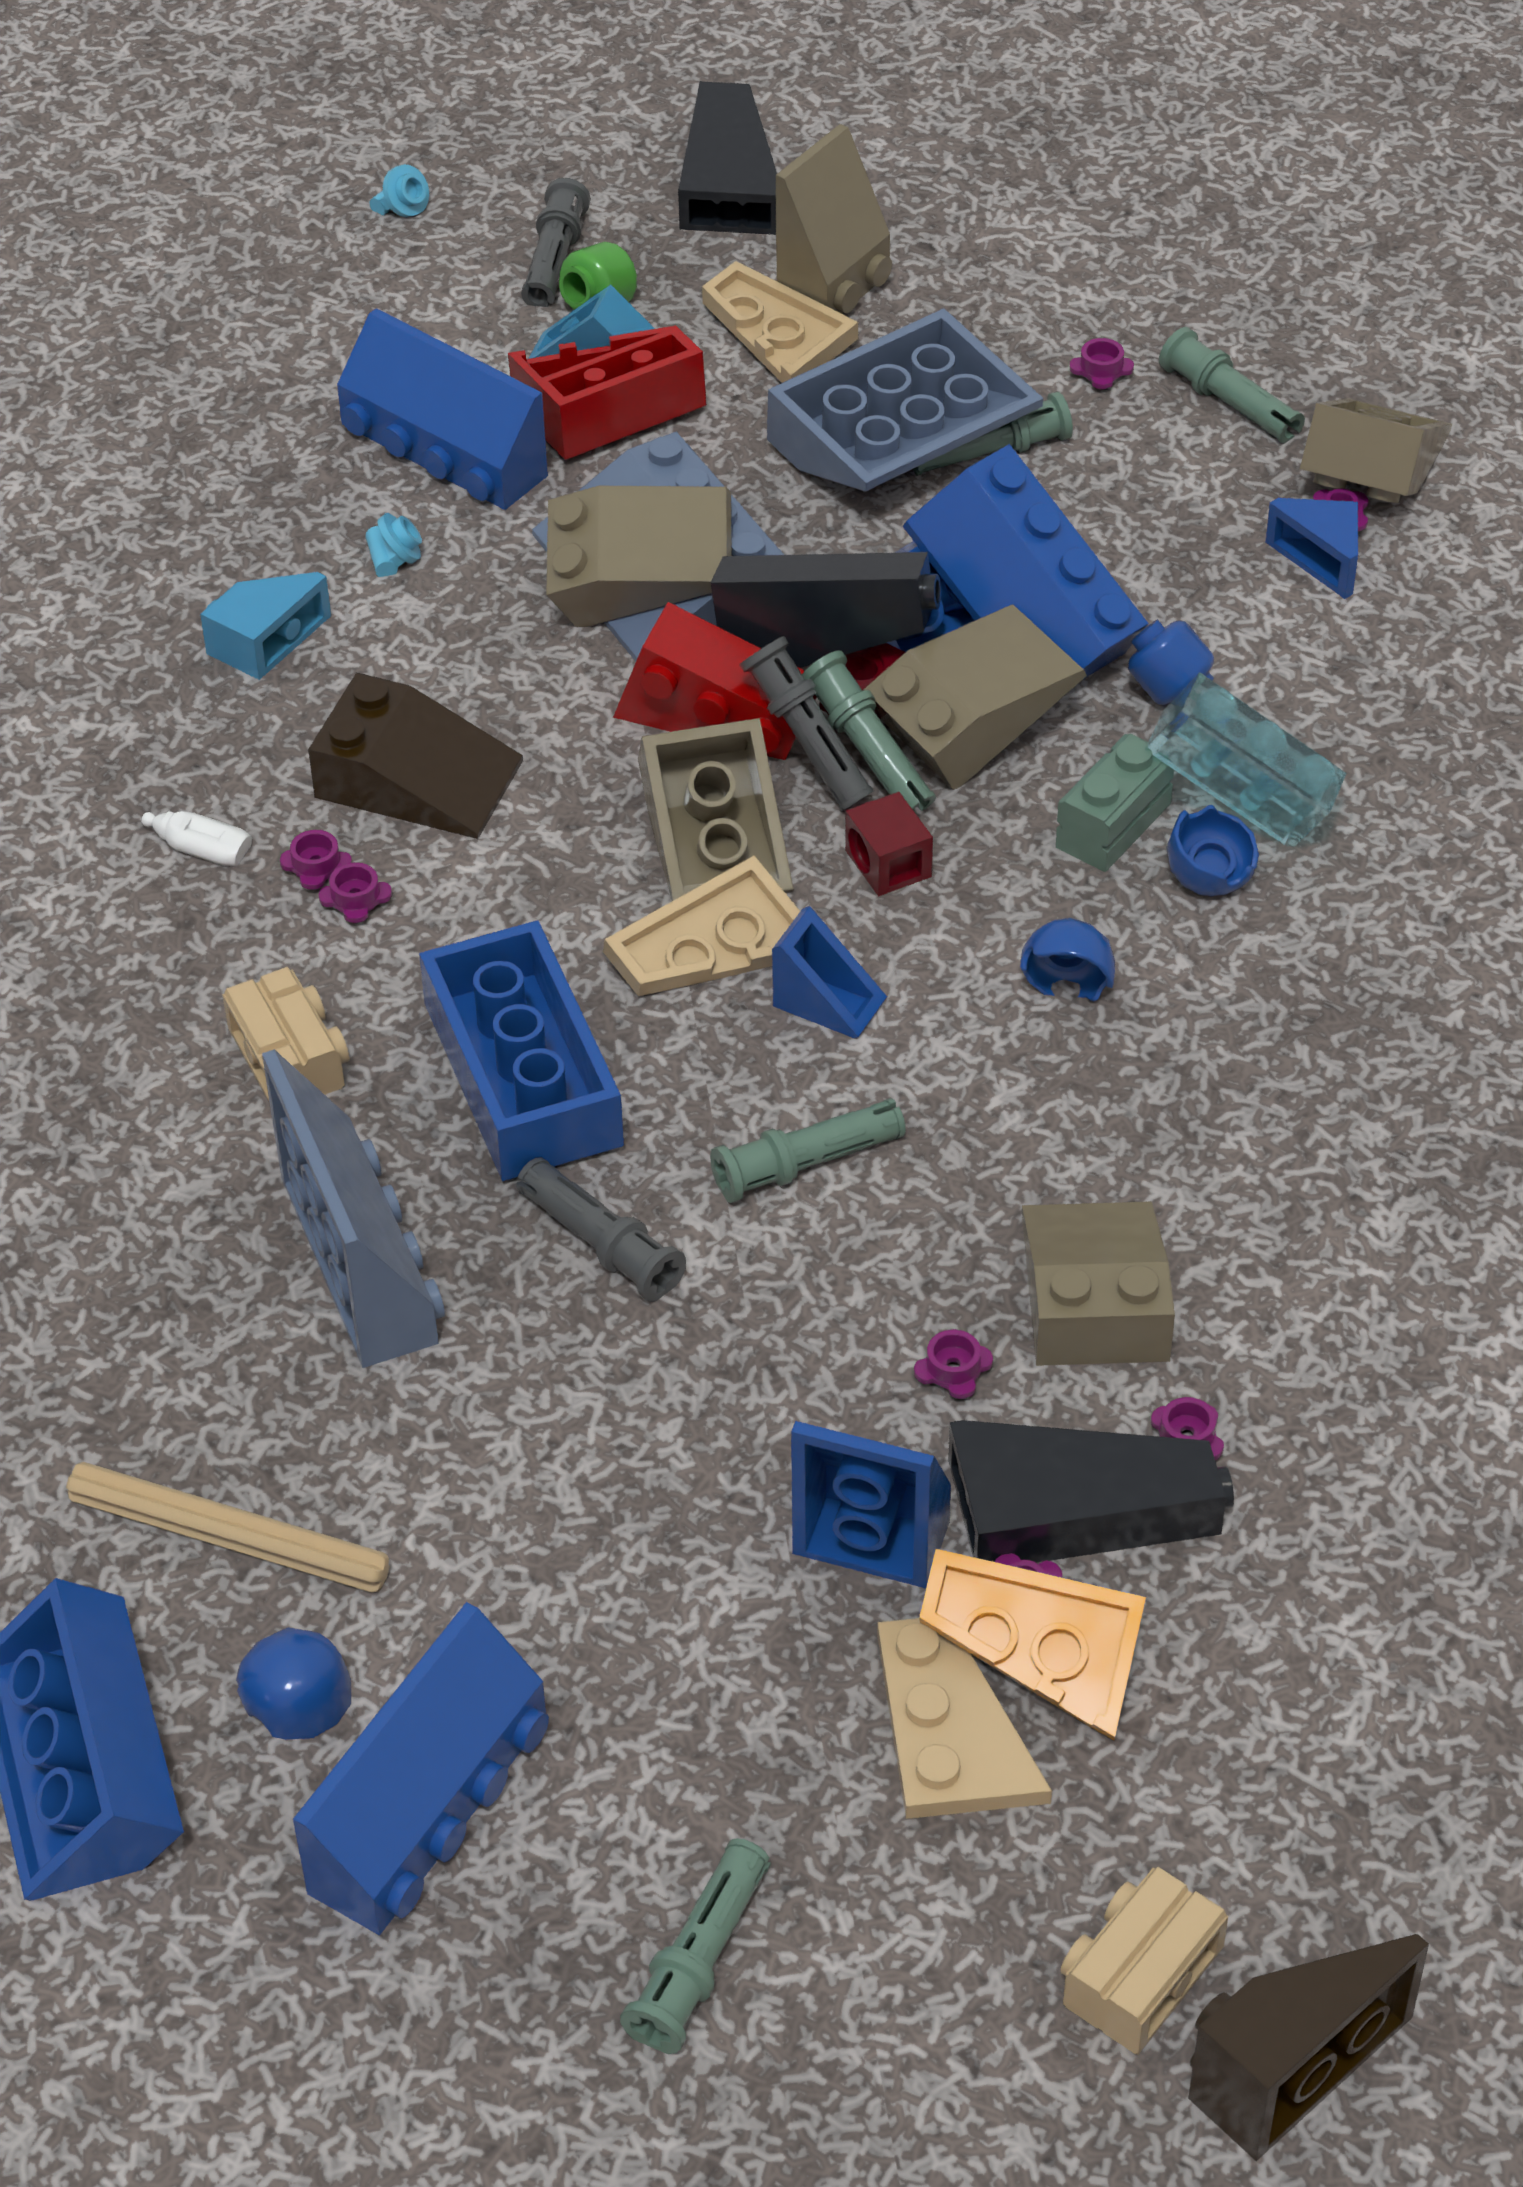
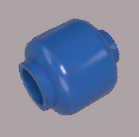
(1168, 659)

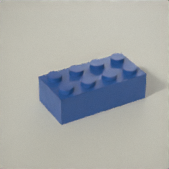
(521, 1049)

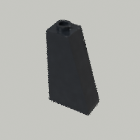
(727, 165)
(825, 600)
(1081, 1490)

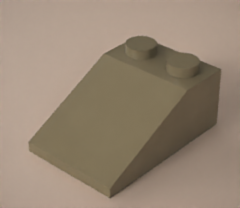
(830, 225)
(1372, 447)
(634, 548)
(973, 691)
(712, 803)
(1098, 1283)

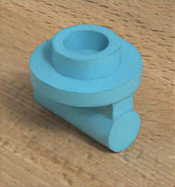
(403, 192)
(393, 544)

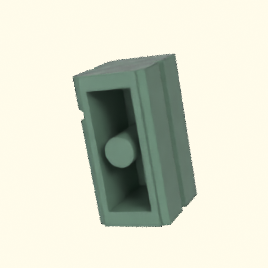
(1113, 803)

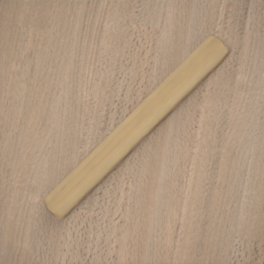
(228, 1527)

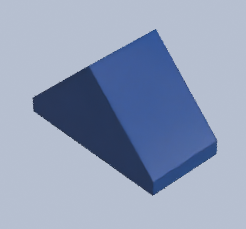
(1317, 538)
(821, 978)

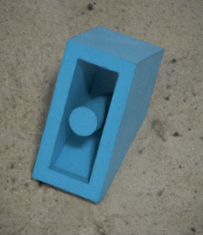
(592, 324)
(264, 620)

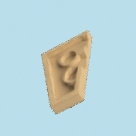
(776, 322)
(706, 933)
(950, 1729)

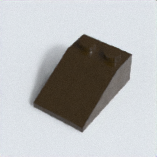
(409, 759)
(1298, 2036)

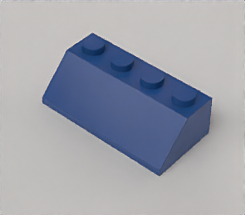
(444, 411)
(1009, 543)
(79, 1744)
(420, 1773)

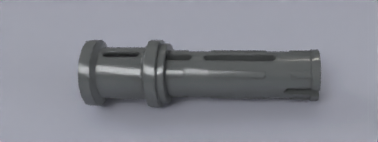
(557, 229)
(793, 699)
(619, 1241)

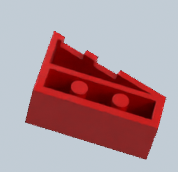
(614, 388)
(694, 680)

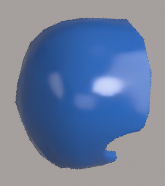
(1211, 852)
(1069, 952)
(295, 1684)

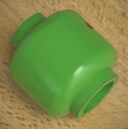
(594, 269)

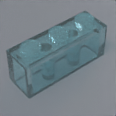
(1246, 761)

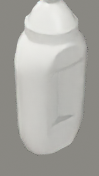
(201, 836)

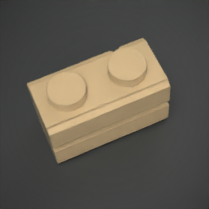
(289, 1019)
(1143, 1958)

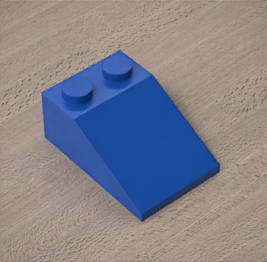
(867, 1504)

